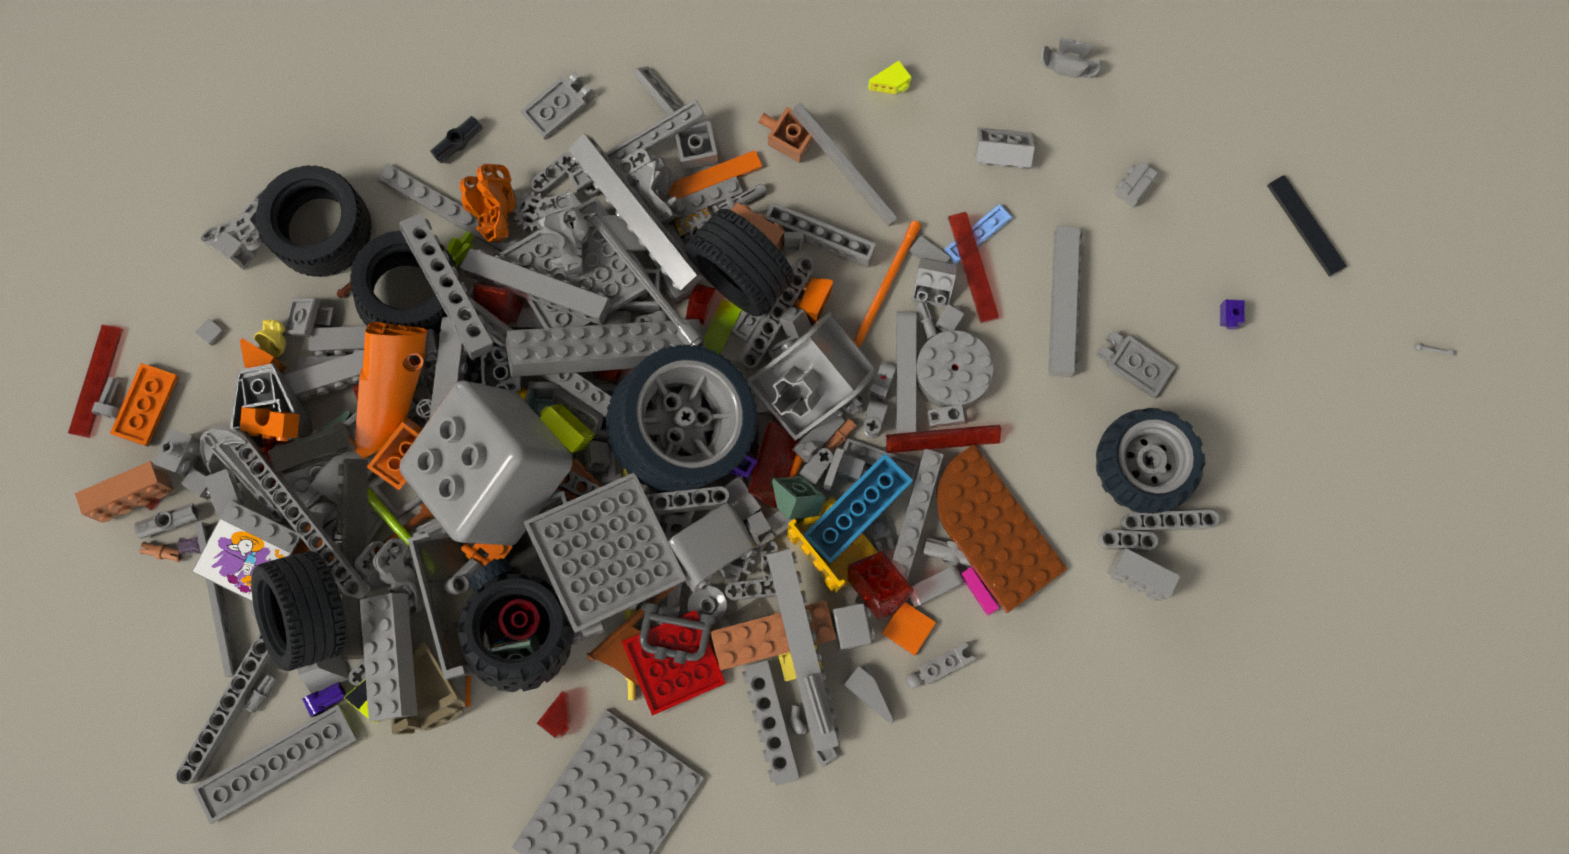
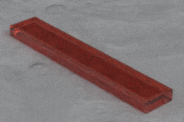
(973, 267)
(95, 380)
(943, 438)

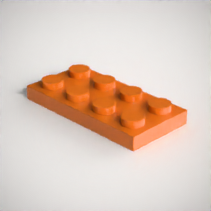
(144, 404)

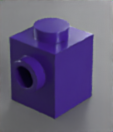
(1232, 313)
(745, 466)

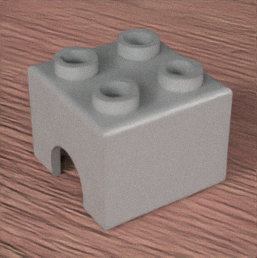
(852, 627)

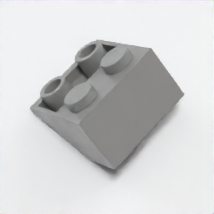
(934, 282)

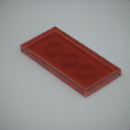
(773, 462)

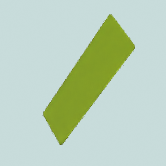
(721, 326)

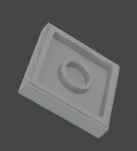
(301, 316)
(833, 470)

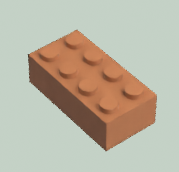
(124, 492)

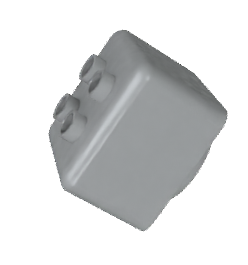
(485, 464)

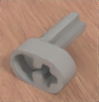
(103, 407)

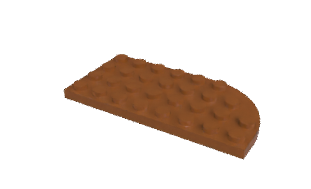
(994, 531)

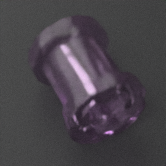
(188, 546)

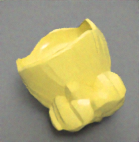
(271, 337)

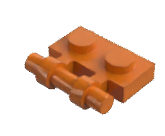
(494, 552)

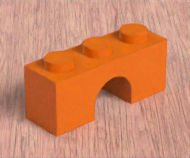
(269, 424)

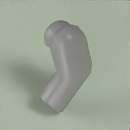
(794, 721)

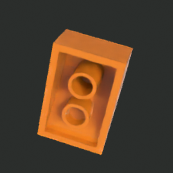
(387, 460)

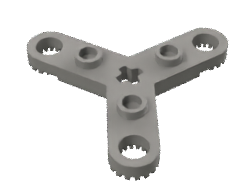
(243, 227)

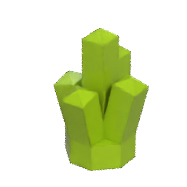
(460, 248)

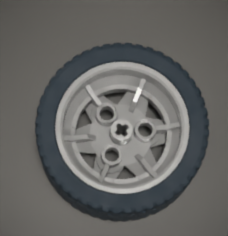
(701, 374)

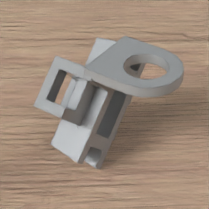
(737, 567)

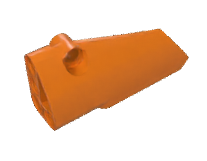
(386, 382)

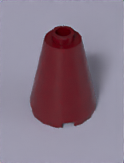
(519, 619)

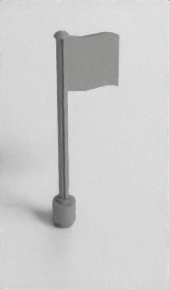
(623, 241)

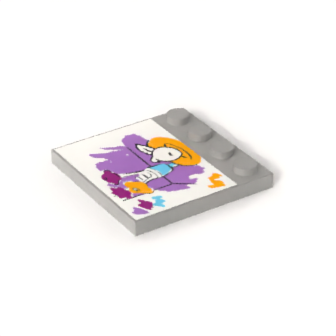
(240, 544)

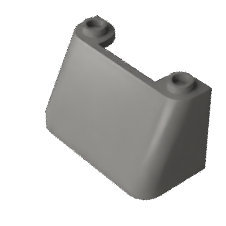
(711, 545)

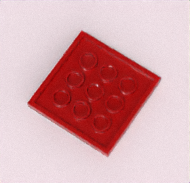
(668, 682)

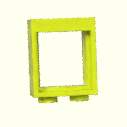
(566, 427)

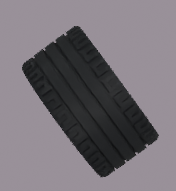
(293, 190)
(376, 259)
(740, 262)
(298, 610)

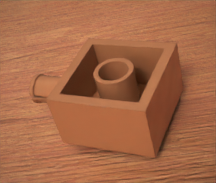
(787, 135)

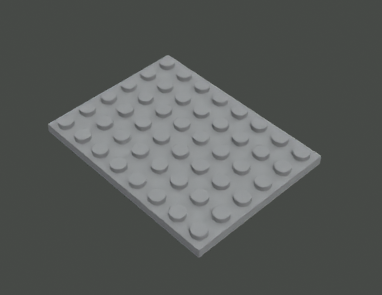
(611, 797)

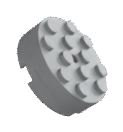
(958, 352)

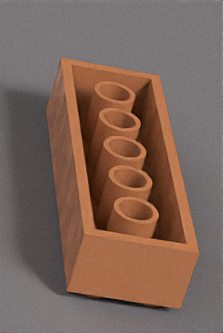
(765, 637)

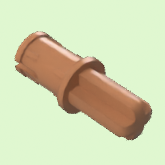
(840, 435)

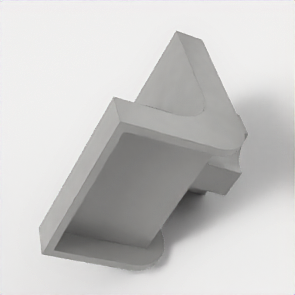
(813, 377)

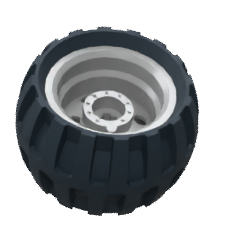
(1158, 429)

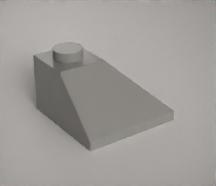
(324, 674)

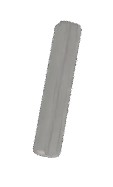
(817, 704)

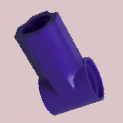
(318, 702)

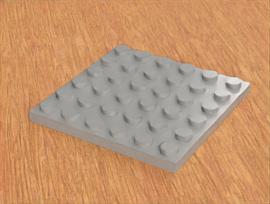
(601, 271)
(604, 552)

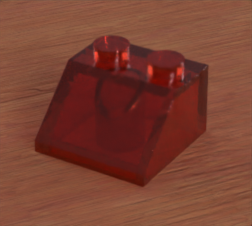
(498, 302)

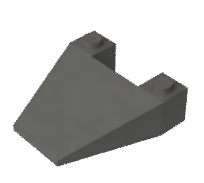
(267, 389)

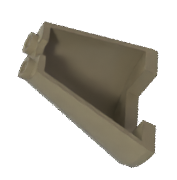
(435, 697)

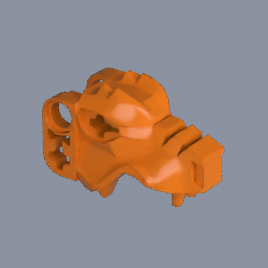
(489, 200)

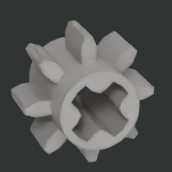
(854, 404)

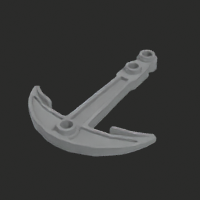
(215, 448)

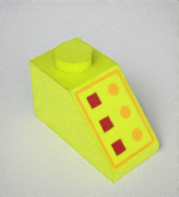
(891, 80)

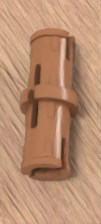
(160, 551)

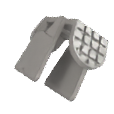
(1070, 64)

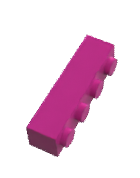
(981, 594)

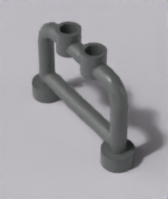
(661, 652)

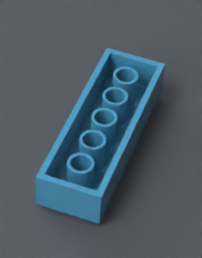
(857, 509)

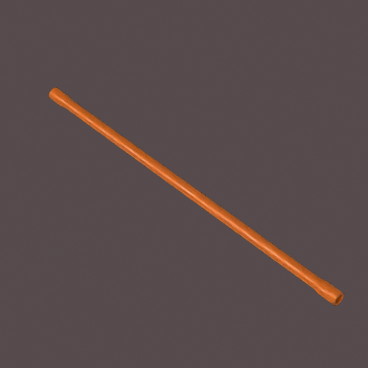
(910, 236)

